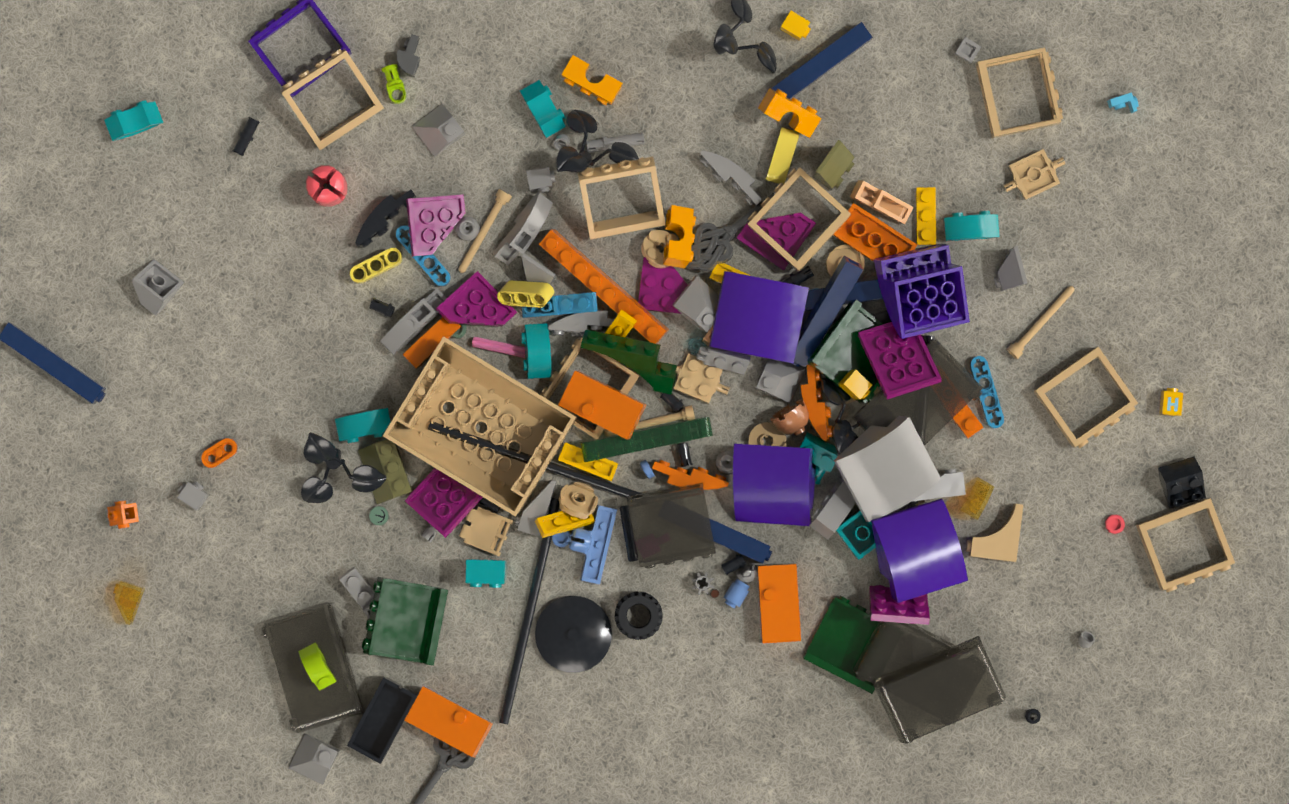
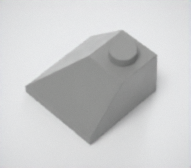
(438, 130)
(1011, 271)
(536, 272)
(156, 286)
(698, 304)
(780, 379)
(314, 759)

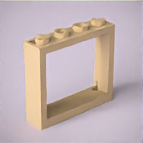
(1048, 77)
(349, 124)
(768, 203)
(626, 223)
(566, 363)
(1097, 429)
(1189, 578)

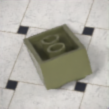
(834, 166)

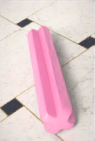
(499, 347)

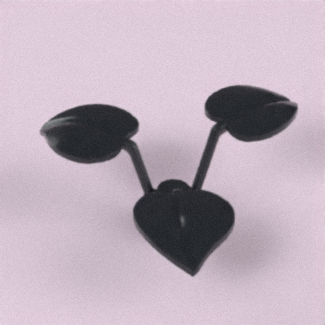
(726, 42)
(570, 160)
(842, 430)
(319, 449)

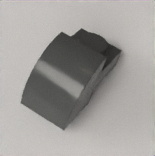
(407, 60)

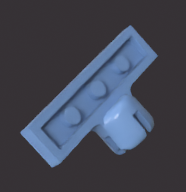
(594, 543)

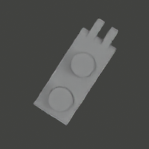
(724, 359)

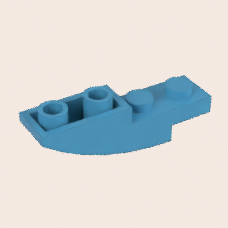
(564, 305)

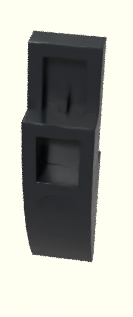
(376, 221)

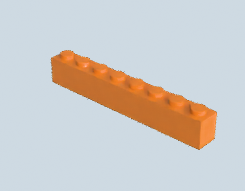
(603, 285)

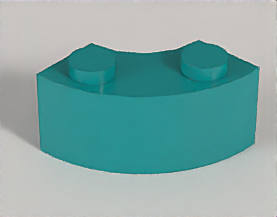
(542, 108)
(133, 121)
(971, 226)
(537, 350)
(362, 425)

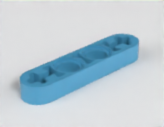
(420, 259)
(990, 391)

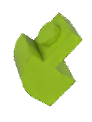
(316, 666)

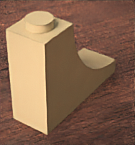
(1002, 543)

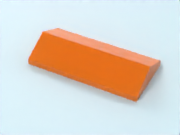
(871, 235)

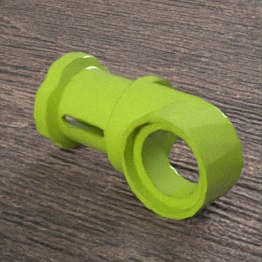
(394, 84)

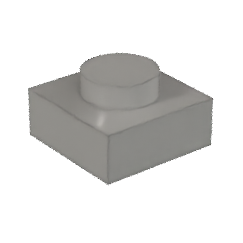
(967, 50)

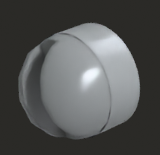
(561, 141)
(1086, 639)

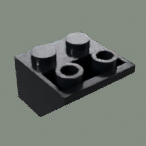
(1182, 482)

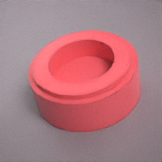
(1114, 524)

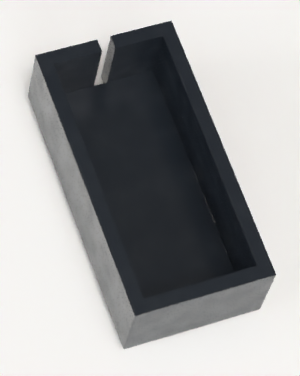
(382, 720)

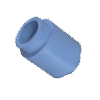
(736, 593)

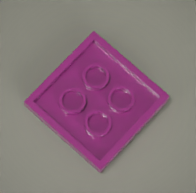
(442, 501)
(886, 609)

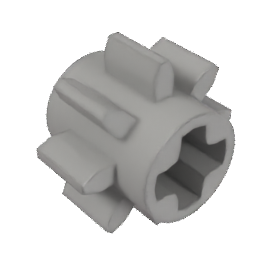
(700, 578)

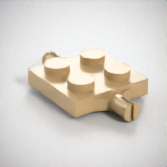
(1034, 174)
(698, 379)

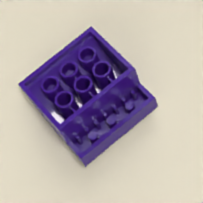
(922, 290)
(759, 317)
(773, 484)
(919, 550)

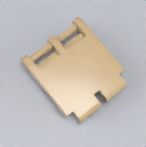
(485, 530)

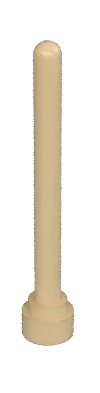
(501, 199)
(1017, 348)
(686, 414)

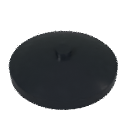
(573, 634)

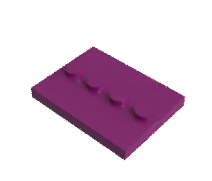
(897, 362)

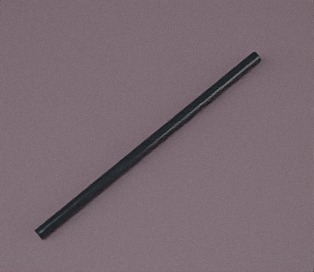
(523, 457)
(527, 621)

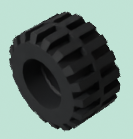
(638, 632)

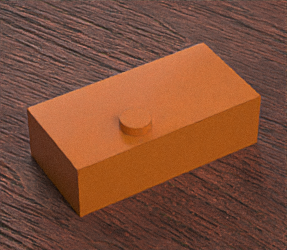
(602, 404)
(779, 603)
(448, 722)

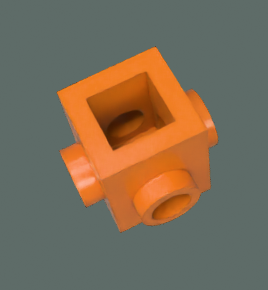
(122, 514)

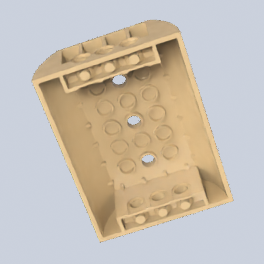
(478, 396)

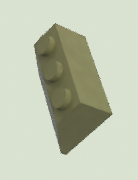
(387, 459)

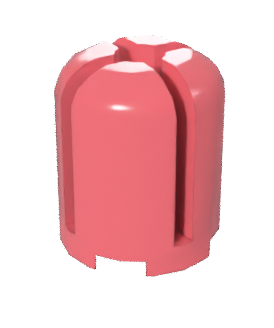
(325, 197)

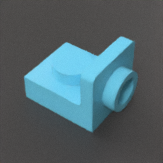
(1119, 102)

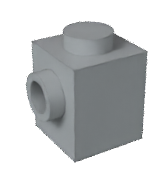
(540, 179)
(193, 494)

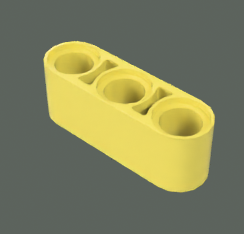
(782, 156)
(385, 265)
(525, 294)

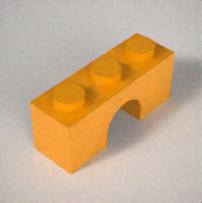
(576, 74)
(777, 104)
(681, 222)

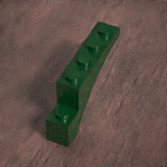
(635, 354)

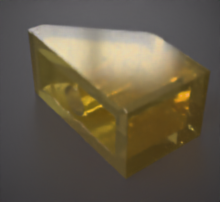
(977, 499)
(128, 599)

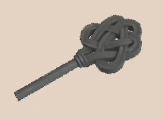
(711, 240)
(443, 767)

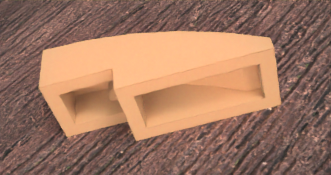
(881, 201)

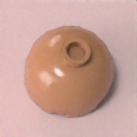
(791, 418)

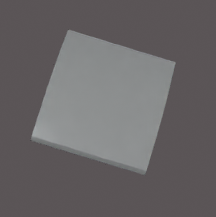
(887, 468)

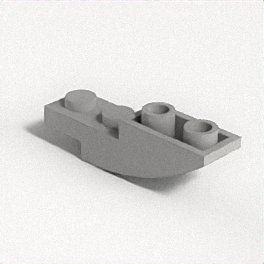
(726, 169)
(526, 229)
(413, 322)
(579, 322)
(358, 588)

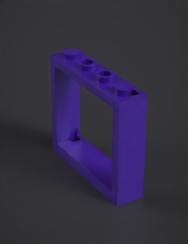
(274, 25)

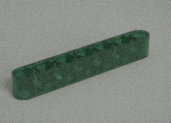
(647, 439)

